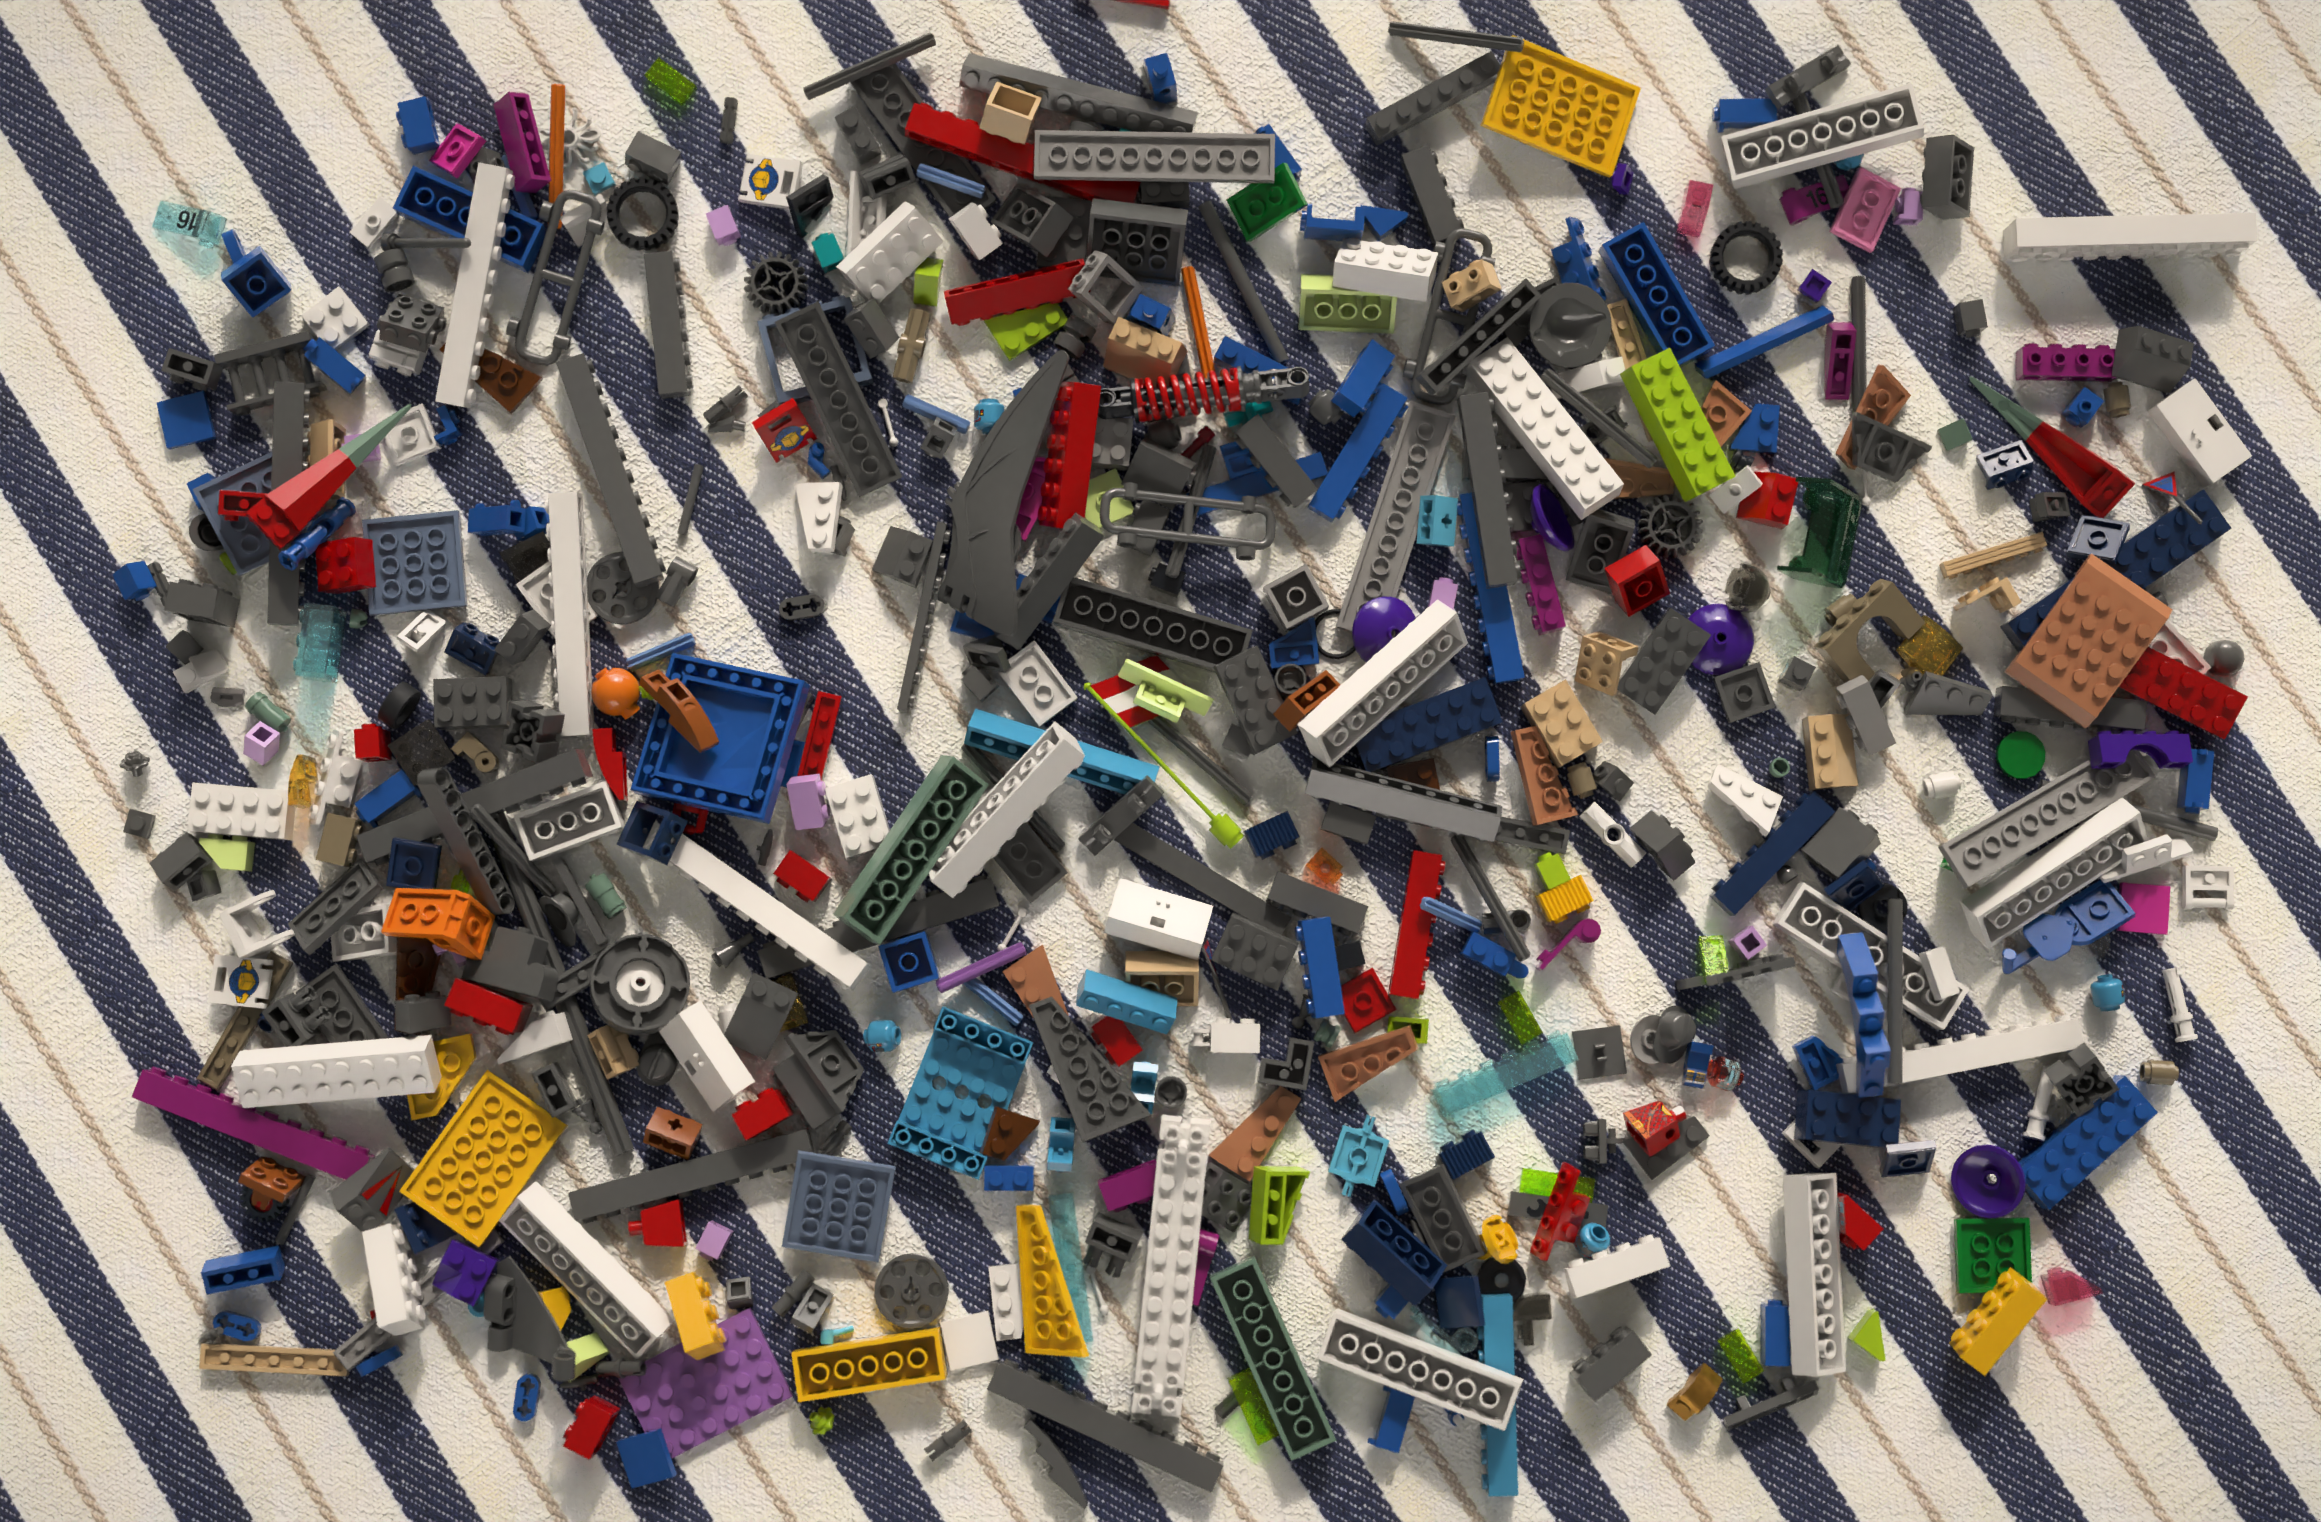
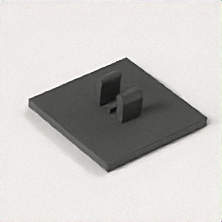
(1599, 1052)

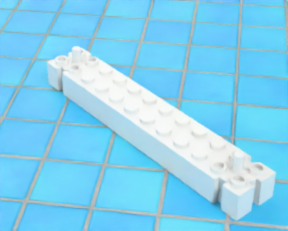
(1171, 1266)

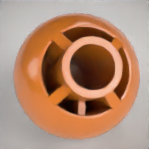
(616, 692)

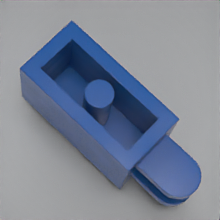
(1493, 956)

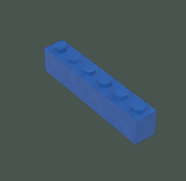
(1357, 453)

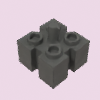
(532, 730)
(2081, 1079)

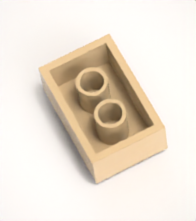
(1561, 723)

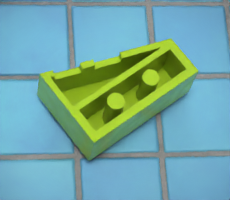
(1273, 1201)

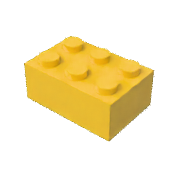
(695, 1316)

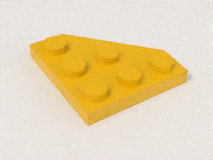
(454, 1059)

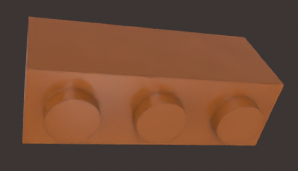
(1305, 700)

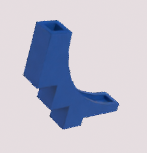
(1867, 1014)

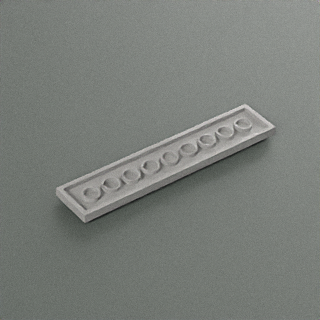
(1154, 156)
(1397, 509)
(2041, 817)

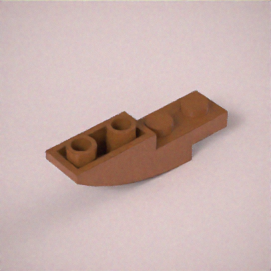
(684, 709)

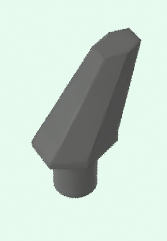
(727, 425)

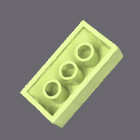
(1343, 309)

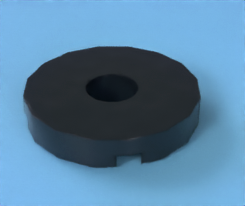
(1868, 909)
(1492, 1268)

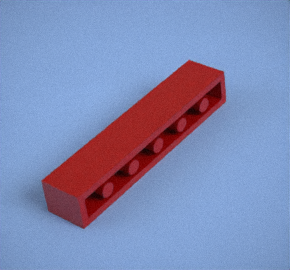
(1012, 293)
(1415, 925)

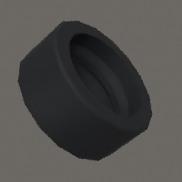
(399, 705)

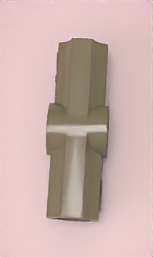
(911, 346)

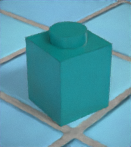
(827, 251)

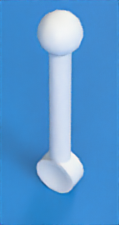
(883, 404)
(1866, 501)
(1022, 912)
(1103, 1308)

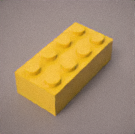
(1997, 1321)

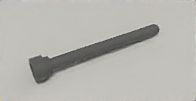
(393, 241)

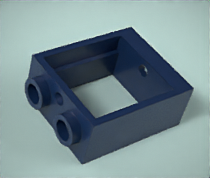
(639, 826)

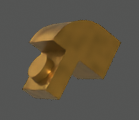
(1696, 1393)

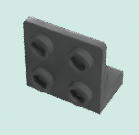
(1225, 1198)

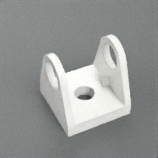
(244, 931)

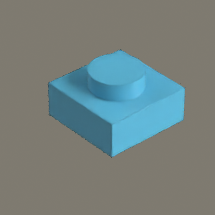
(599, 178)

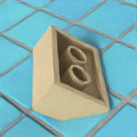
(1142, 352)
(323, 440)
(1829, 752)
(1165, 974)

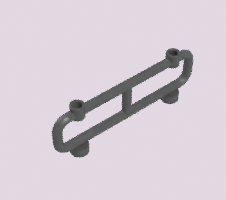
(519, 327)
(1415, 367)
(1128, 535)

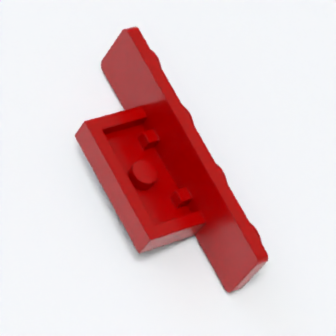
(1562, 1214)

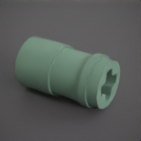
(267, 712)
(605, 895)

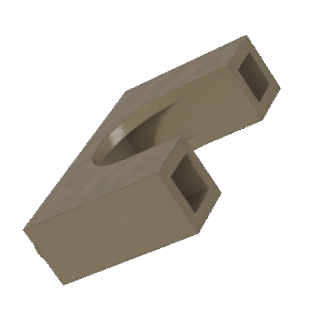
(1840, 643)

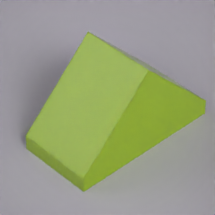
(927, 282)
(1418, 1026)
(1868, 1335)

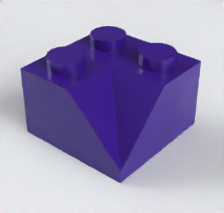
(464, 1272)

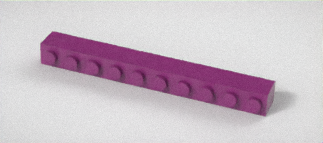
(250, 1124)

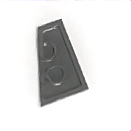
(1946, 697)

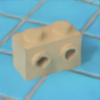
(1471, 285)

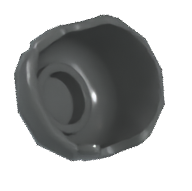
(2224, 657)

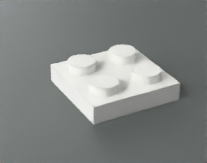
(335, 319)

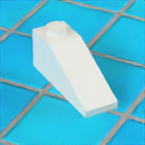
(1594, 376)
(538, 1036)

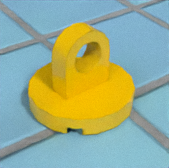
(1499, 1240)

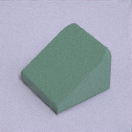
(1955, 434)

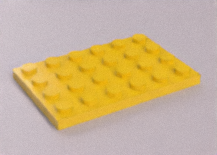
(1561, 107)
(483, 1158)

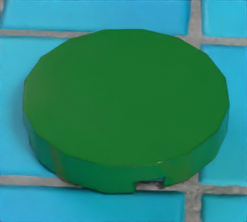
(2020, 755)

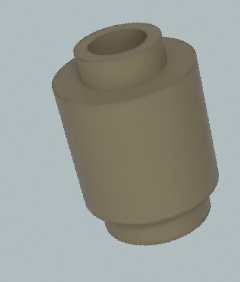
(2117, 399)
(1839, 608)
(1581, 780)
(2158, 1072)

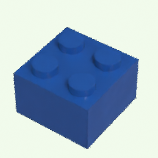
(256, 281)
(909, 962)

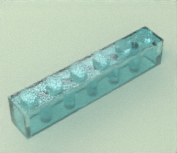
(1504, 1074)
(1070, 1256)

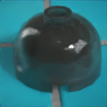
(1747, 588)

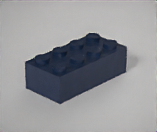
(1847, 1119)
(1394, 1252)

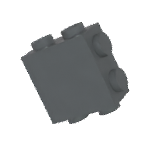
(411, 323)

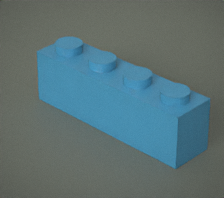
(1126, 1001)

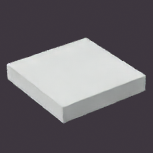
(412, 436)
(969, 1340)

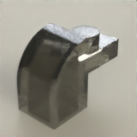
(1528, 1308)

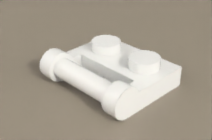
(2208, 879)

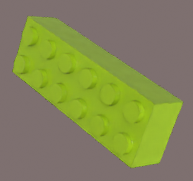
(1677, 424)

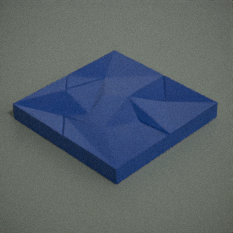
(755, 727)

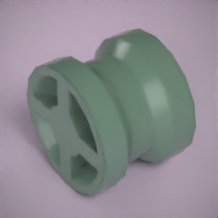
(1327, 1033)

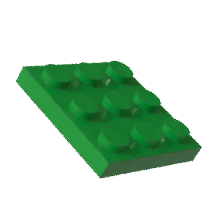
(1988, 1249)

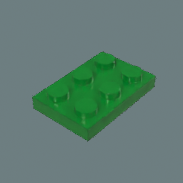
(1267, 204)

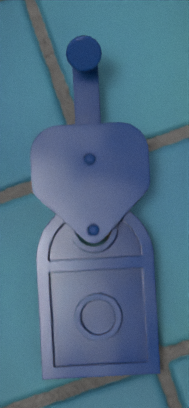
(2091, 911)

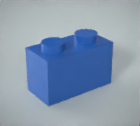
(418, 125)
(1009, 1177)

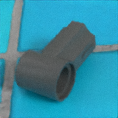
(679, 575)
(1490, 925)

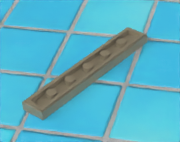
(241, 1029)

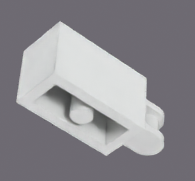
(1230, 1037)

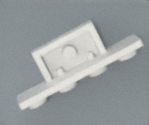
(863, 212)
(336, 781)
(2148, 855)

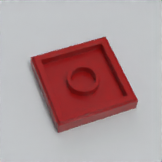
(1365, 1000)

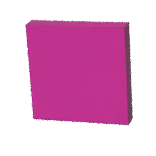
(457, 150)
(2150, 907)

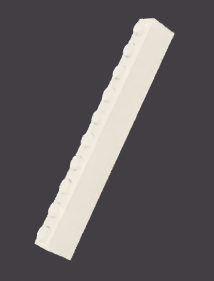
(474, 285)
(570, 612)
(768, 914)
(1979, 1051)

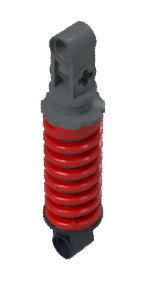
(1201, 392)

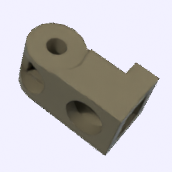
(484, 758)

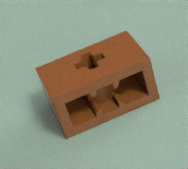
(672, 1133)

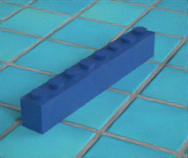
(1493, 604)

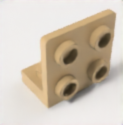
(2001, 595)
(1602, 660)

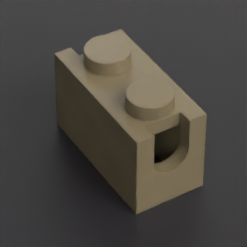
(339, 840)

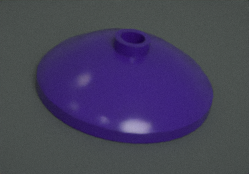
(1550, 519)
(1375, 623)
(1731, 654)
(1977, 1191)

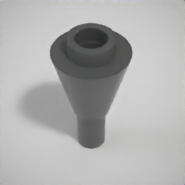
(728, 952)

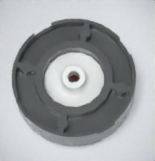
(644, 961)

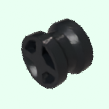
(1740, 461)

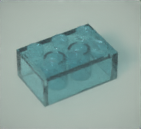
(320, 643)

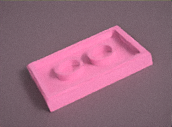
(1865, 209)

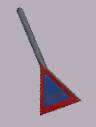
(2167, 485)
(1207, 952)

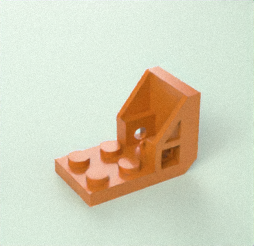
(443, 916)

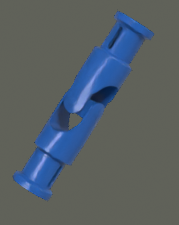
(308, 542)

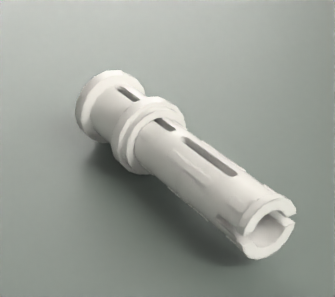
(2181, 1016)
(2039, 1116)

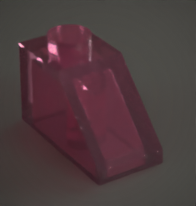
(1694, 208)
(2065, 1286)

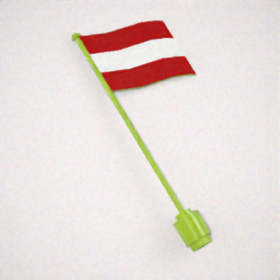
(1117, 698)

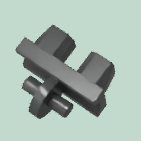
(1599, 1151)

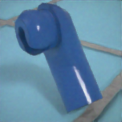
(815, 460)

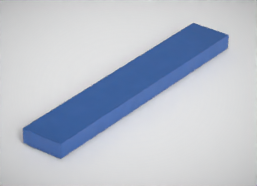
(1764, 342)
(1256, 485)

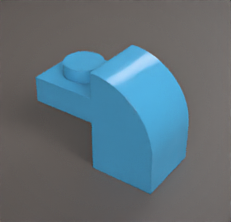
(1144, 1082)
(1061, 1144)

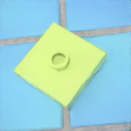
(1118, 506)

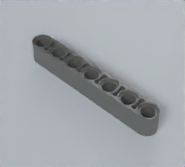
(465, 840)

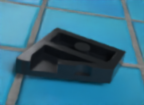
(808, 203)

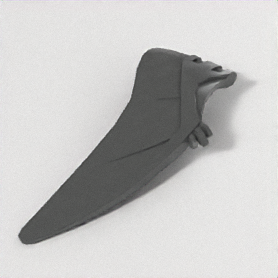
(987, 503)

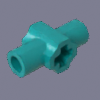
(1234, 418)

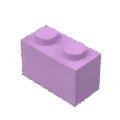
(808, 802)

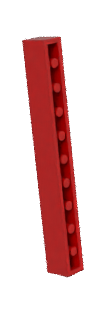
(969, 141)

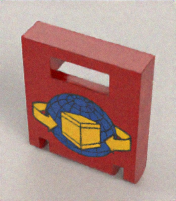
(787, 436)

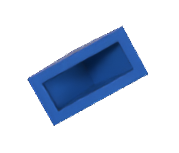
(1383, 221)

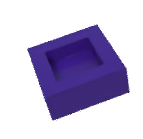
(1622, 178)
(1814, 286)

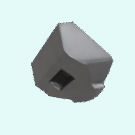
(227, 697)

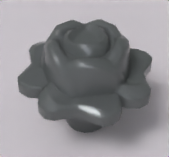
(1910, 678)
(135, 762)

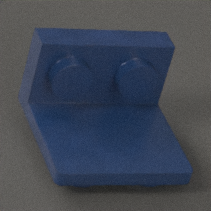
(422, 1228)

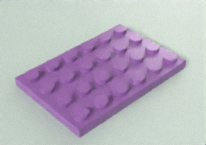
(708, 1395)

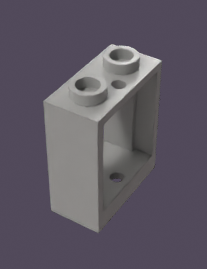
(1122, 297)

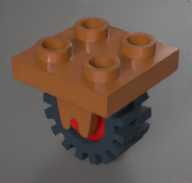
(268, 1188)

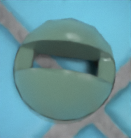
(358, 619)
(1780, 764)

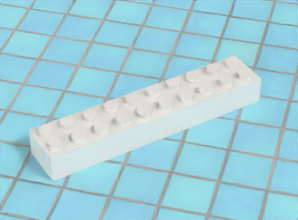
(2129, 236)

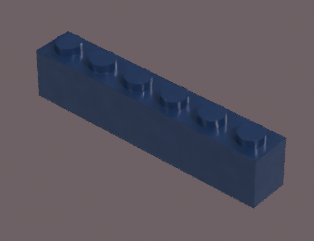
(1771, 853)

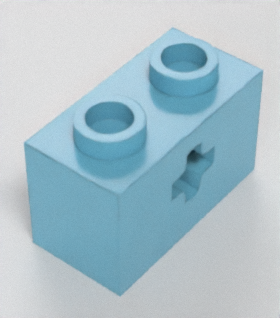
(1437, 520)

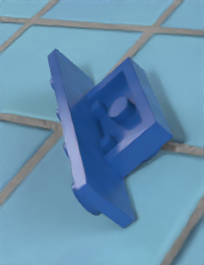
(1574, 259)

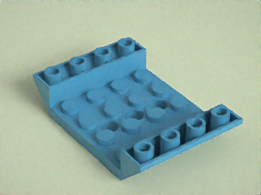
(951, 1128)

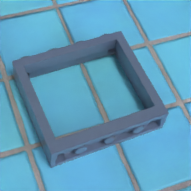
(801, 394)

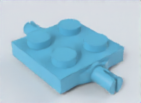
(1358, 1155)

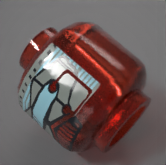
(1724, 1073)

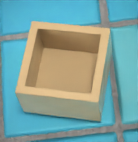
(1010, 113)

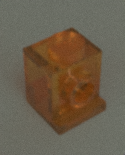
(1320, 858)

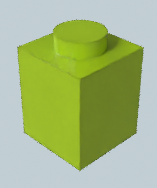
(1551, 870)

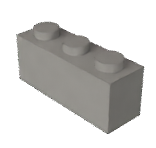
(1865, 715)

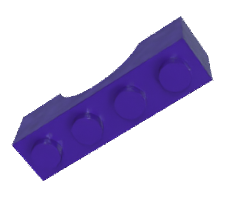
(2167, 749)

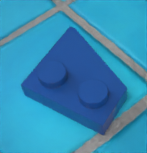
(1759, 431)
(1296, 647)
(1817, 1061)

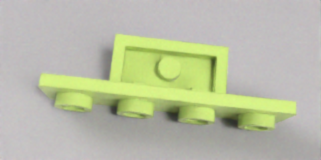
(1163, 694)

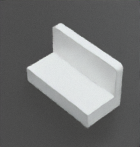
(576, 220)
(1939, 973)

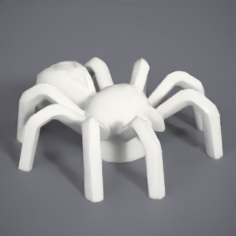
(572, 138)

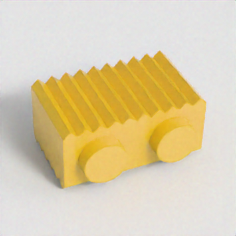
(1564, 899)

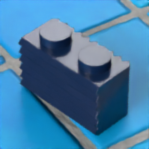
(1271, 835)
(1465, 1154)

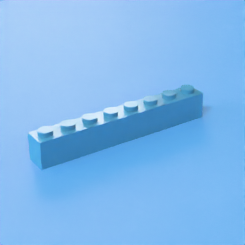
(1098, 766)
(1498, 1352)

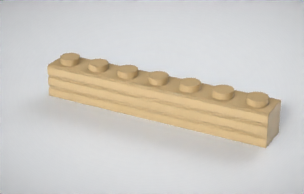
(1993, 555)

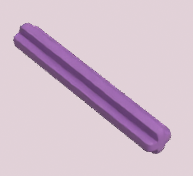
(980, 967)

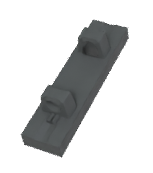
(1807, 77)
(1121, 815)
(1790, 1396)

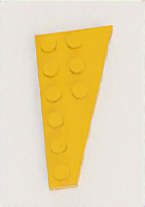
(1046, 1302)

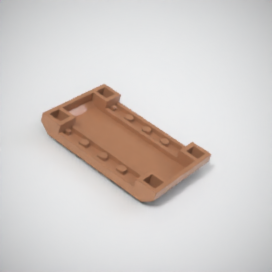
(2089, 641)

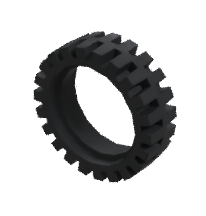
(632, 187)
(1755, 231)

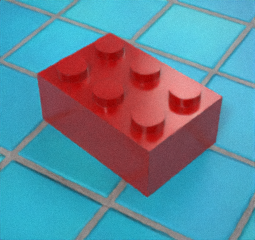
(488, 1006)

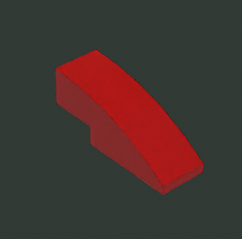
(611, 762)

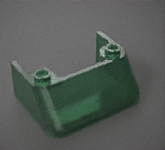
(1829, 533)

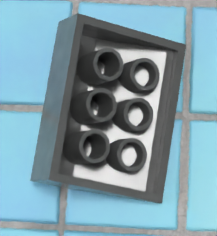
(1139, 238)

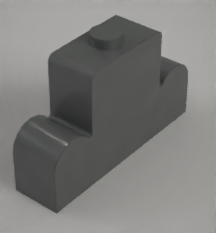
(515, 964)

